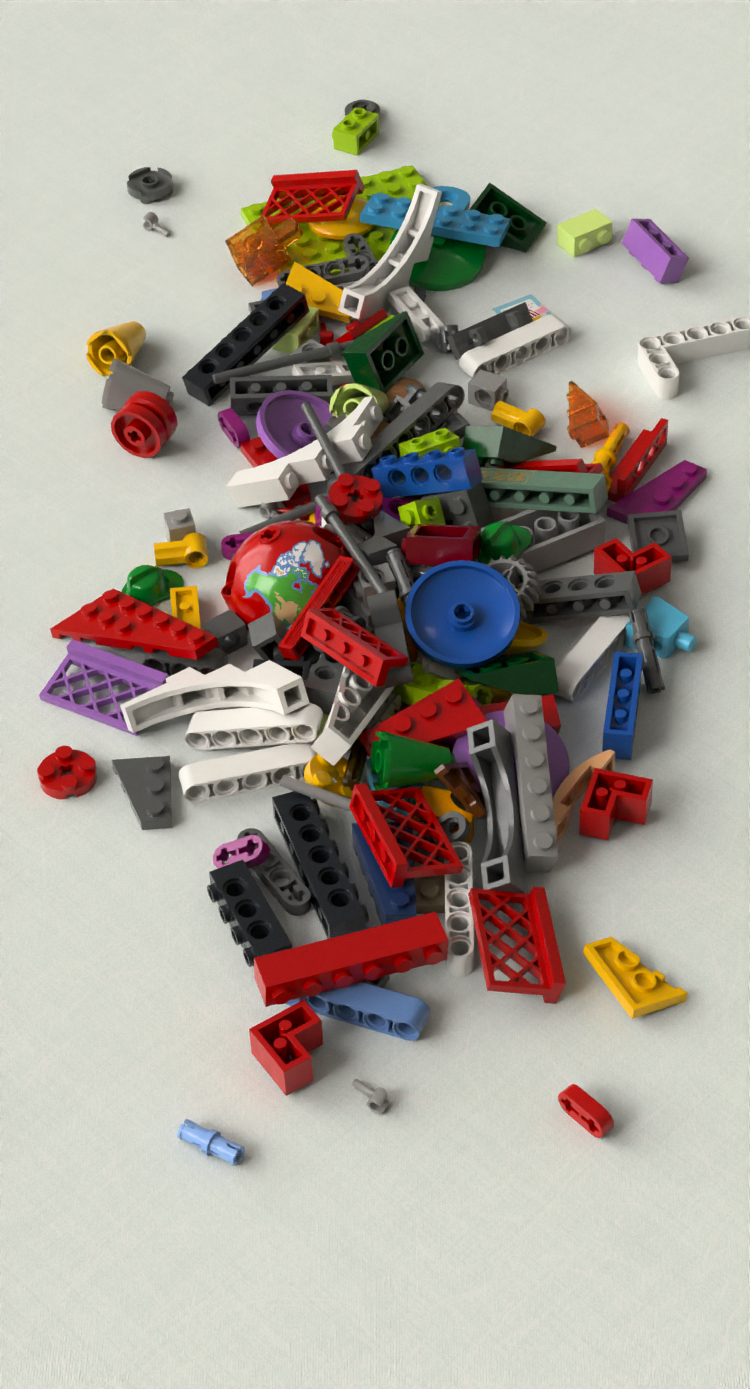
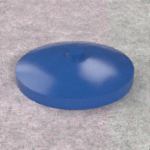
(462, 614)

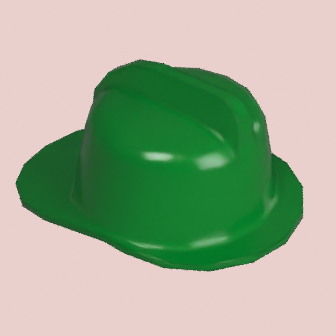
(504, 540)
(151, 583)

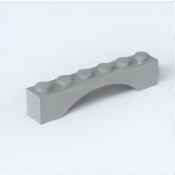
(526, 724)

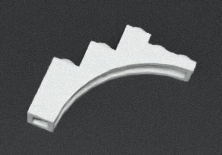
(395, 267)
(281, 478)
(190, 691)

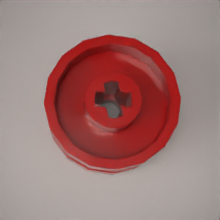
(144, 424)

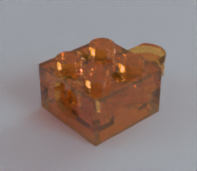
(262, 247)

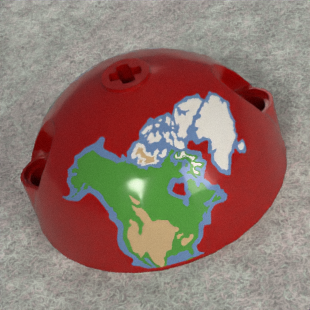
(280, 570)

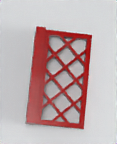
(309, 187)
(383, 836)
(539, 942)

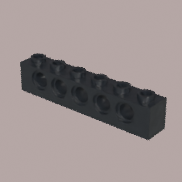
(247, 342)
(319, 865)

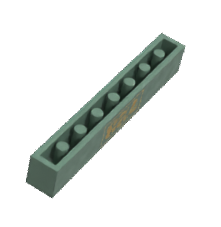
(542, 490)

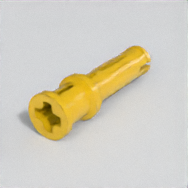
(608, 453)

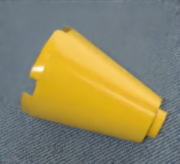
(116, 342)

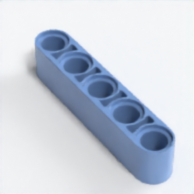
(372, 1009)

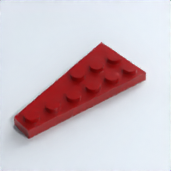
(127, 622)

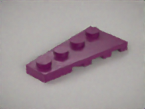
(660, 494)

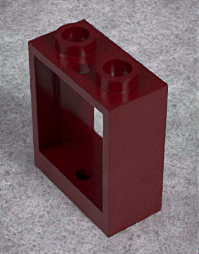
(441, 544)

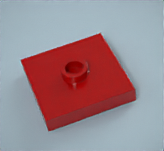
(356, 328)

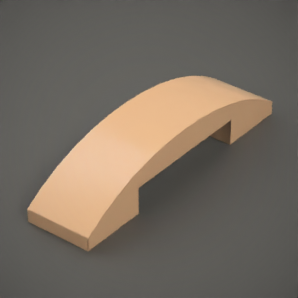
(574, 787)

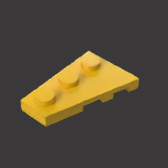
(318, 292)
(630, 981)

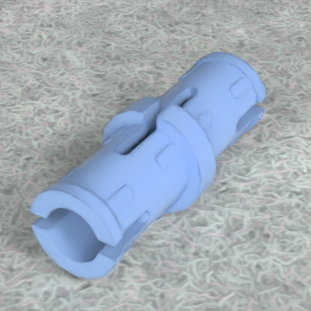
(211, 1142)

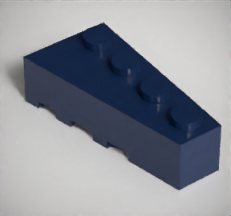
(390, 903)

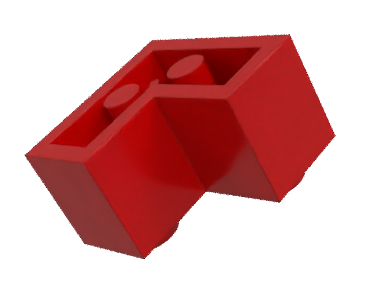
(649, 563)
(614, 797)
(285, 1043)

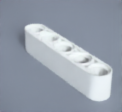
(516, 346)
(591, 656)
(252, 727)
(244, 772)
(458, 914)

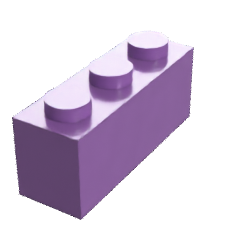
(655, 251)

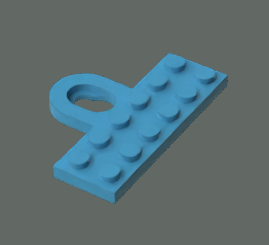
(450, 221)

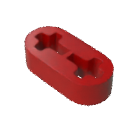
(586, 1110)

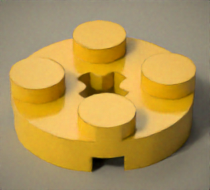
(319, 774)

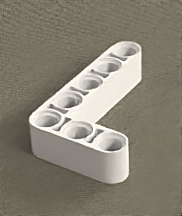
(663, 351)

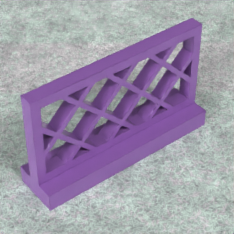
(106, 664)

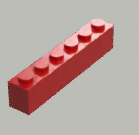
(350, 959)

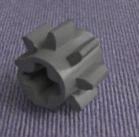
(441, 340)

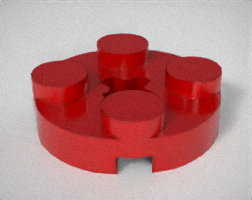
(356, 486)
(64, 761)

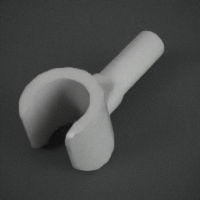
(151, 221)
(268, 510)
(377, 1098)

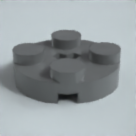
(149, 184)

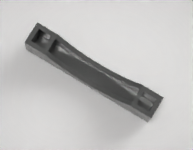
(504, 855)

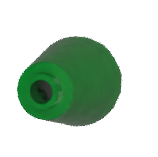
(405, 761)

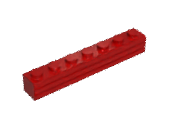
(325, 596)

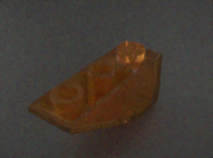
(585, 417)

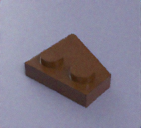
(465, 786)

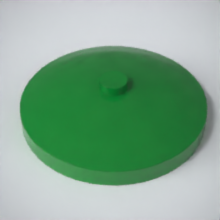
(449, 264)

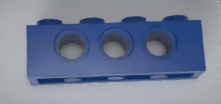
(408, 476)
(622, 704)

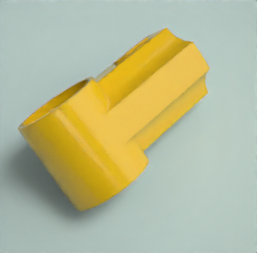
(517, 419)
(190, 550)

